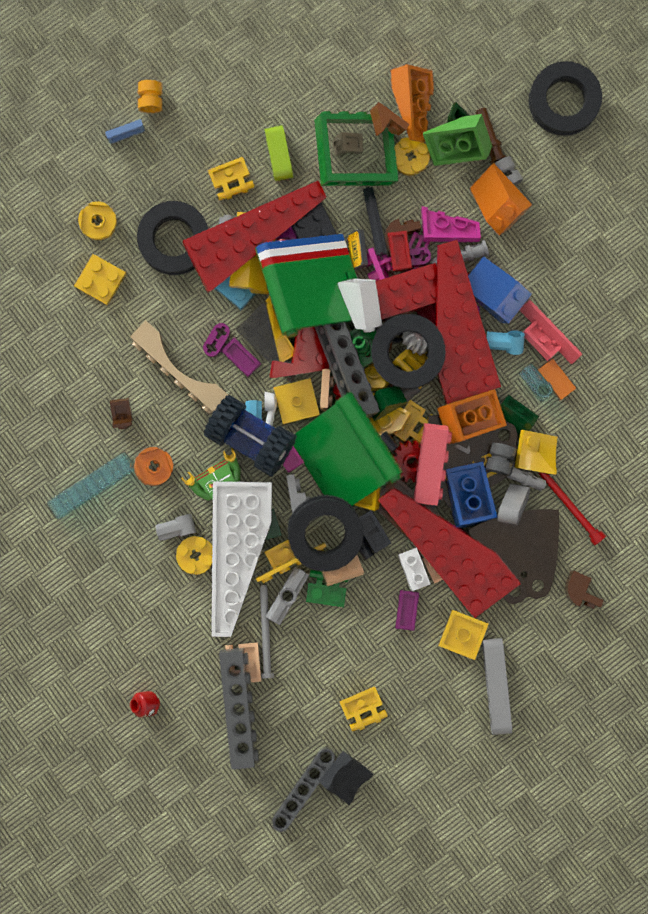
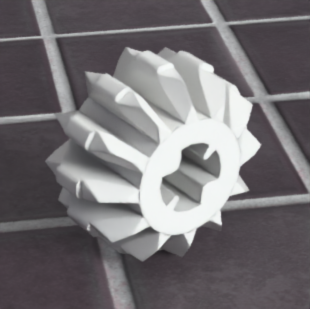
(415, 343)

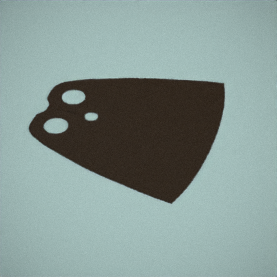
(479, 447)
(525, 547)

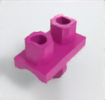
(379, 264)

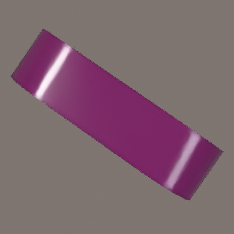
(416, 262)
(212, 338)

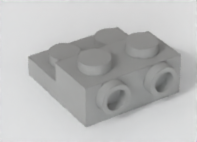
(294, 486)

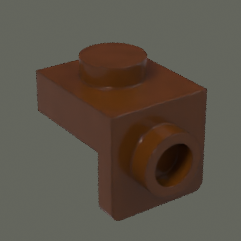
(121, 413)

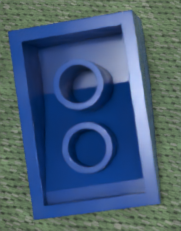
(497, 291)
(470, 495)

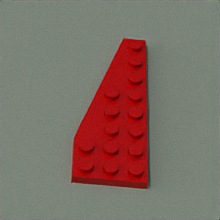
(468, 358)

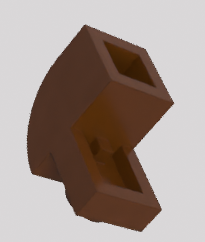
(395, 226)
(576, 591)

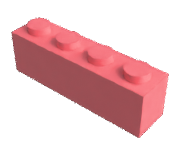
(431, 464)

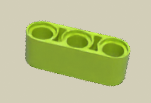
(278, 153)

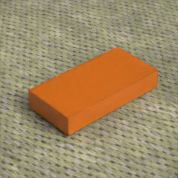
(557, 378)

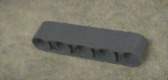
(296, 796)

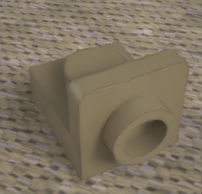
(348, 143)

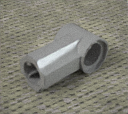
(180, 527)

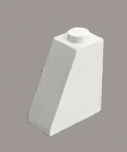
(362, 303)

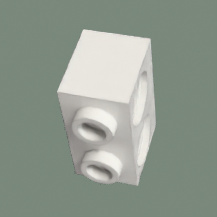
(414, 569)

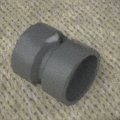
(501, 458)

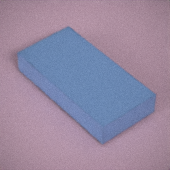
(125, 131)

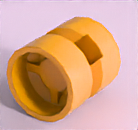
(150, 96)

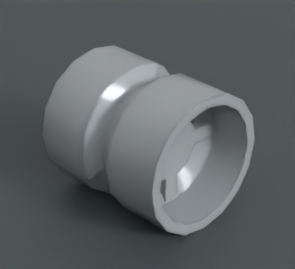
(507, 166)

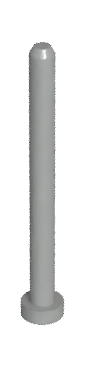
(265, 633)

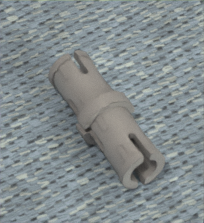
(527, 479)

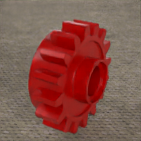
(401, 456)

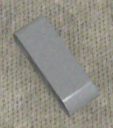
(513, 504)

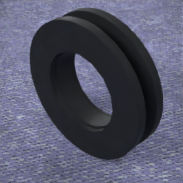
(565, 72)
(153, 220)
(402, 324)
(333, 558)

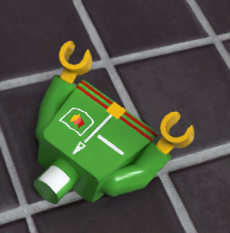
(225, 470)

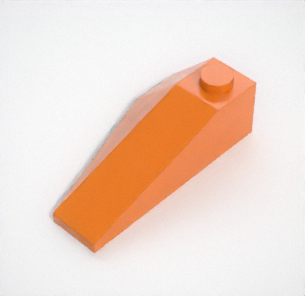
(412, 91)

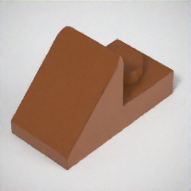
(384, 117)

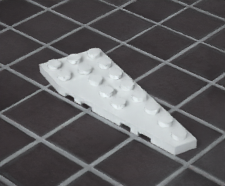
(239, 530)

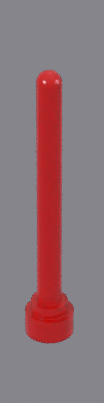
(595, 535)

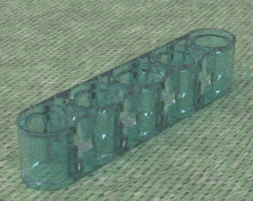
(91, 485)

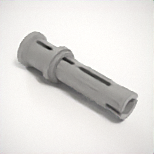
(471, 252)

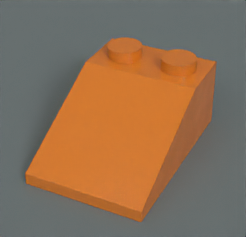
(499, 199)
(472, 416)

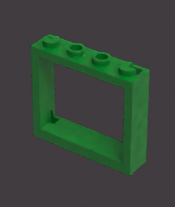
(352, 179)

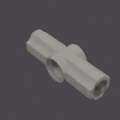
(293, 584)

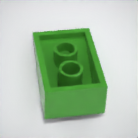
(459, 141)

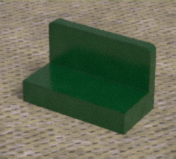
(518, 414)

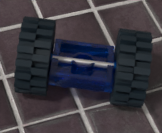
(249, 435)

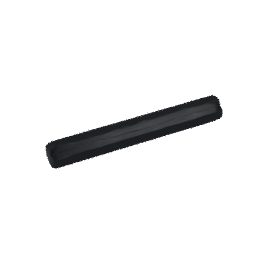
(375, 222)

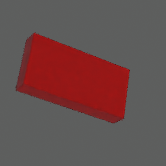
(399, 251)

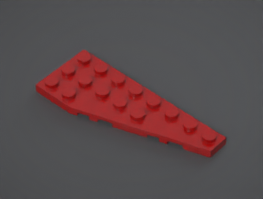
(465, 564)

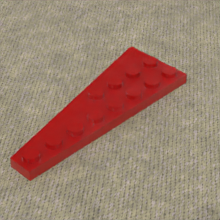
(231, 244)

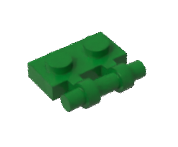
(325, 594)

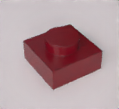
(429, 313)

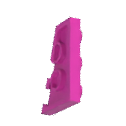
(444, 228)

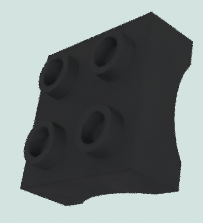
(345, 777)

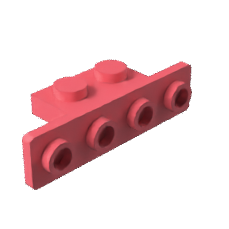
(546, 336)

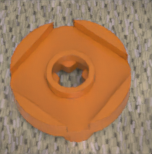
(157, 456)

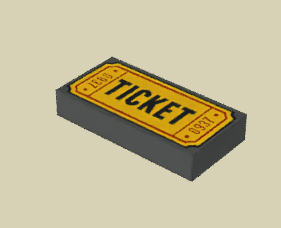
(357, 249)

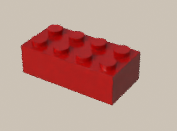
(407, 291)

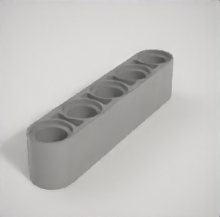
(497, 686)

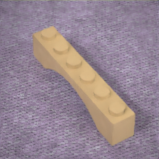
(150, 340)

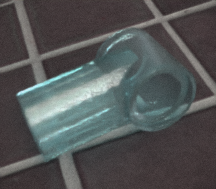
(535, 380)

